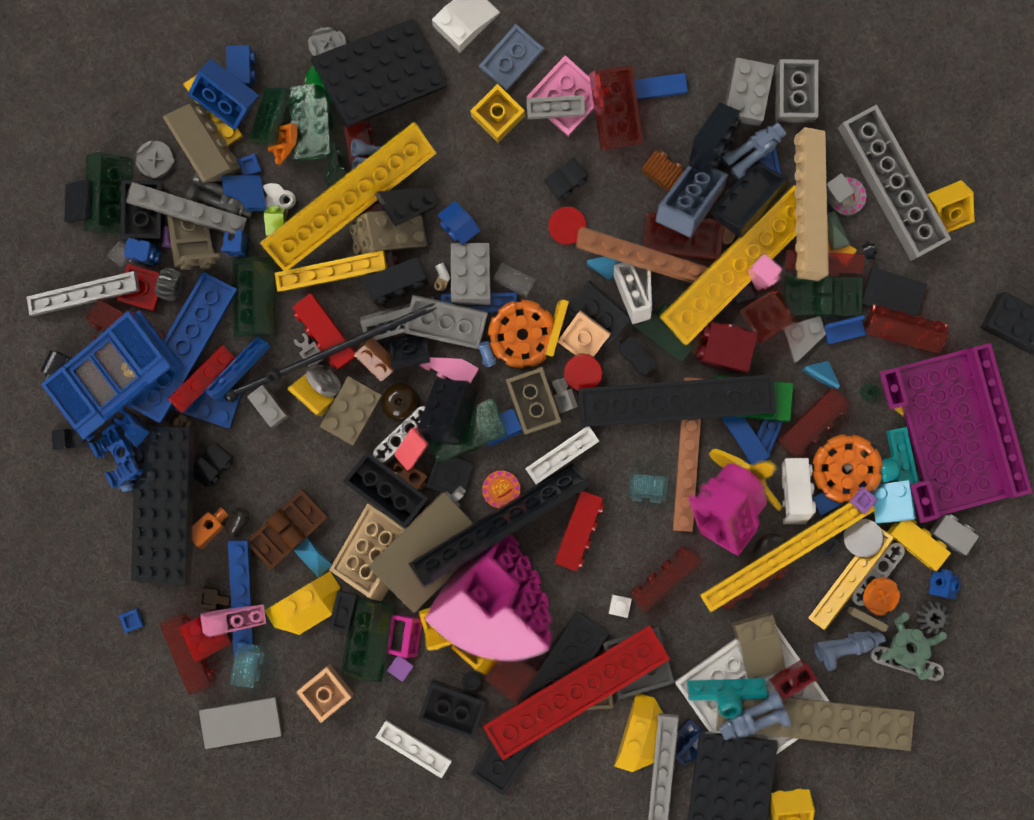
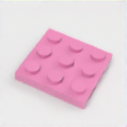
(566, 80)

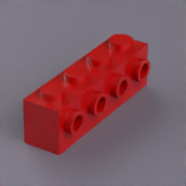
(324, 330)
(578, 531)

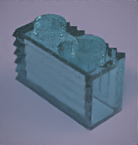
(647, 487)
(245, 665)

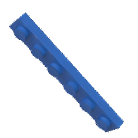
(240, 586)

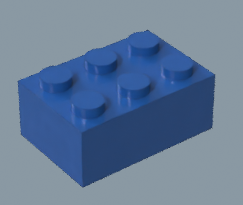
(222, 94)

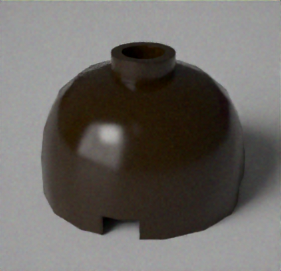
(393, 410)

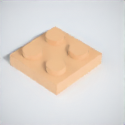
(583, 335)

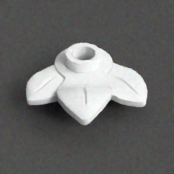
(276, 195)

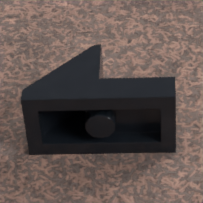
(68, 439)

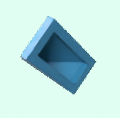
(603, 266)
(823, 373)
(313, 557)

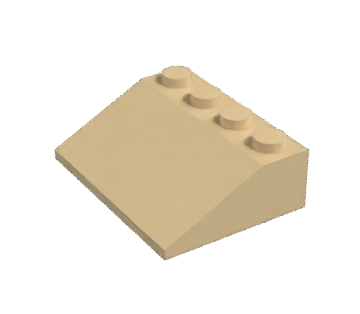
(366, 541)

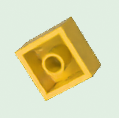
(497, 113)

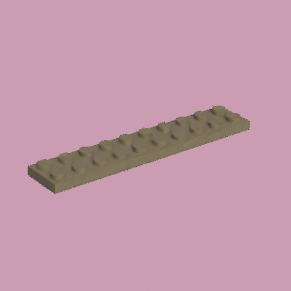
(838, 723)

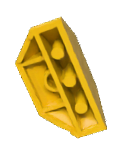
(305, 606)
(640, 734)

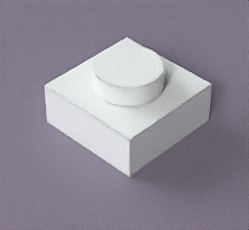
(620, 606)

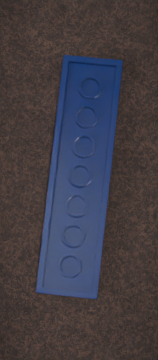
(187, 342)

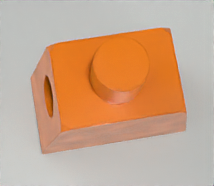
(201, 535)

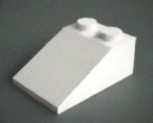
(464, 20)

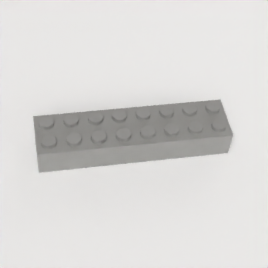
(893, 182)

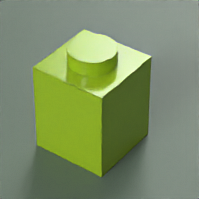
(274, 218)

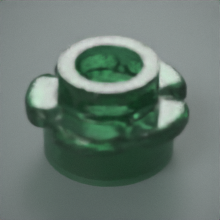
(874, 392)

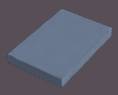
(511, 57)

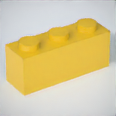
(920, 543)

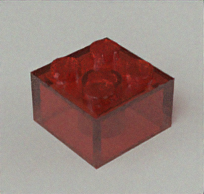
(768, 315)
(511, 677)

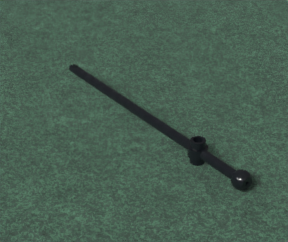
(233, 393)

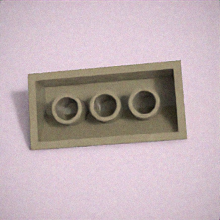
(202, 142)

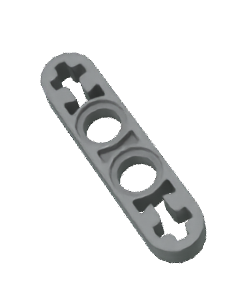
(399, 431)
(877, 573)
(930, 664)

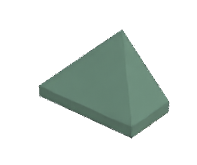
(835, 232)

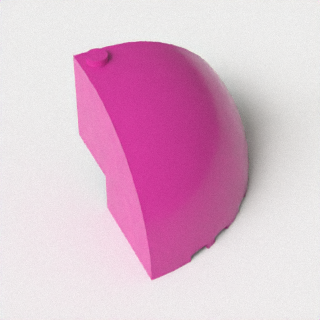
(494, 606)

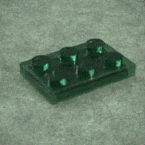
(269, 116)

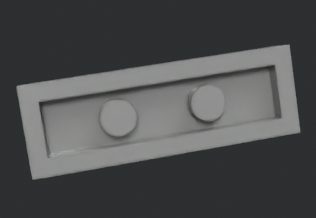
(555, 107)

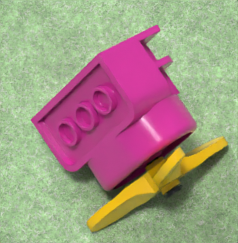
(732, 501)

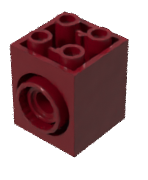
(727, 347)

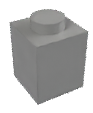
(839, 190)

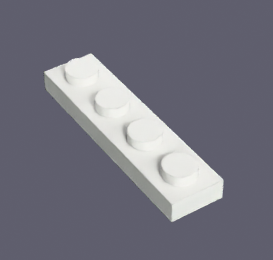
(562, 454)
(413, 748)

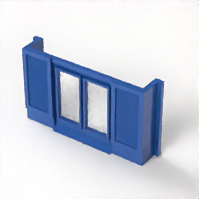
(110, 373)

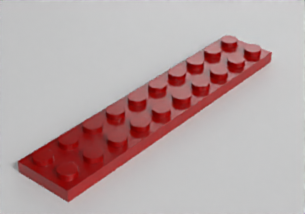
(576, 692)

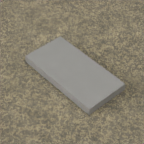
(447, 323)
(240, 722)

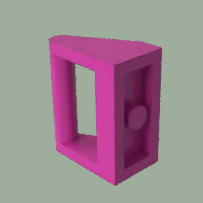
(411, 636)

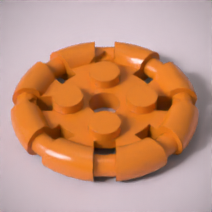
(510, 333)
(838, 459)

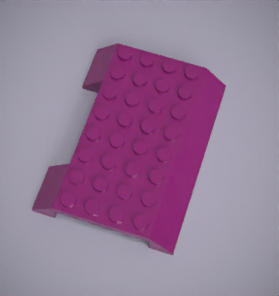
(958, 431)

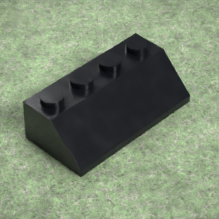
(385, 490)

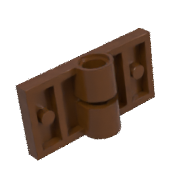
(286, 529)

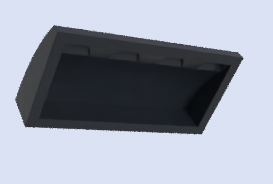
(749, 198)

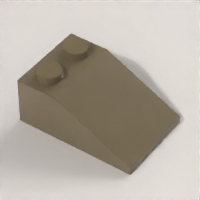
(759, 645)

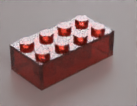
(616, 107)
(702, 245)

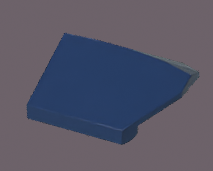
(687, 741)

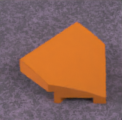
(285, 142)

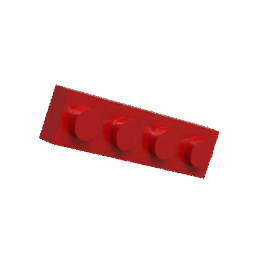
(201, 379)

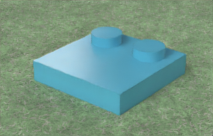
(894, 502)

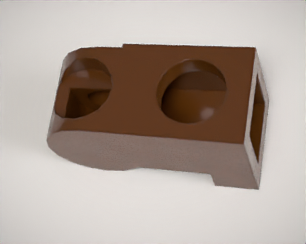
(413, 476)

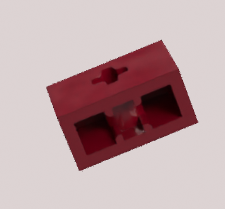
(793, 679)

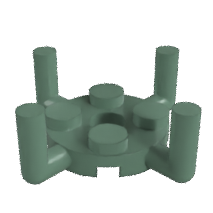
(921, 647)

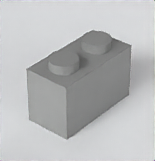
(268, 406)
(953, 534)

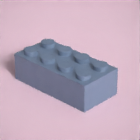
(691, 199)

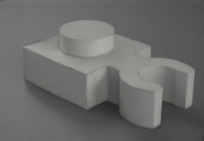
(308, 349)

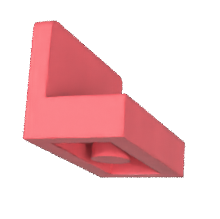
(411, 448)

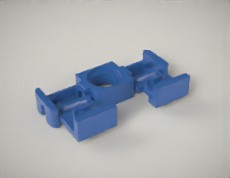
(114, 442)

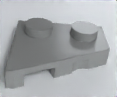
(804, 336)

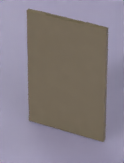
(431, 528)

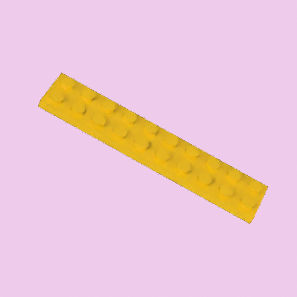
(348, 197)
(730, 272)

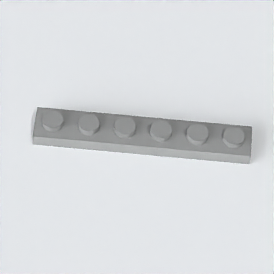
(185, 209)
(83, 293)
(663, 766)

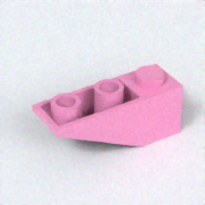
(764, 273)
(452, 368)
(232, 619)

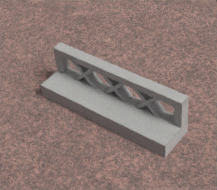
(385, 316)

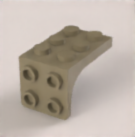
(377, 232)
(190, 244)

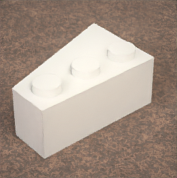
(635, 290)
(797, 490)

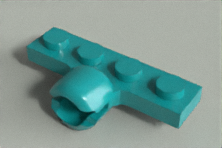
(901, 463)
(727, 693)

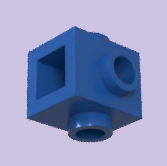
(944, 584)

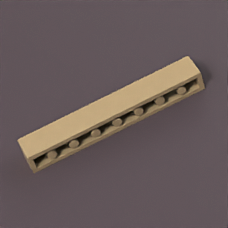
(811, 204)

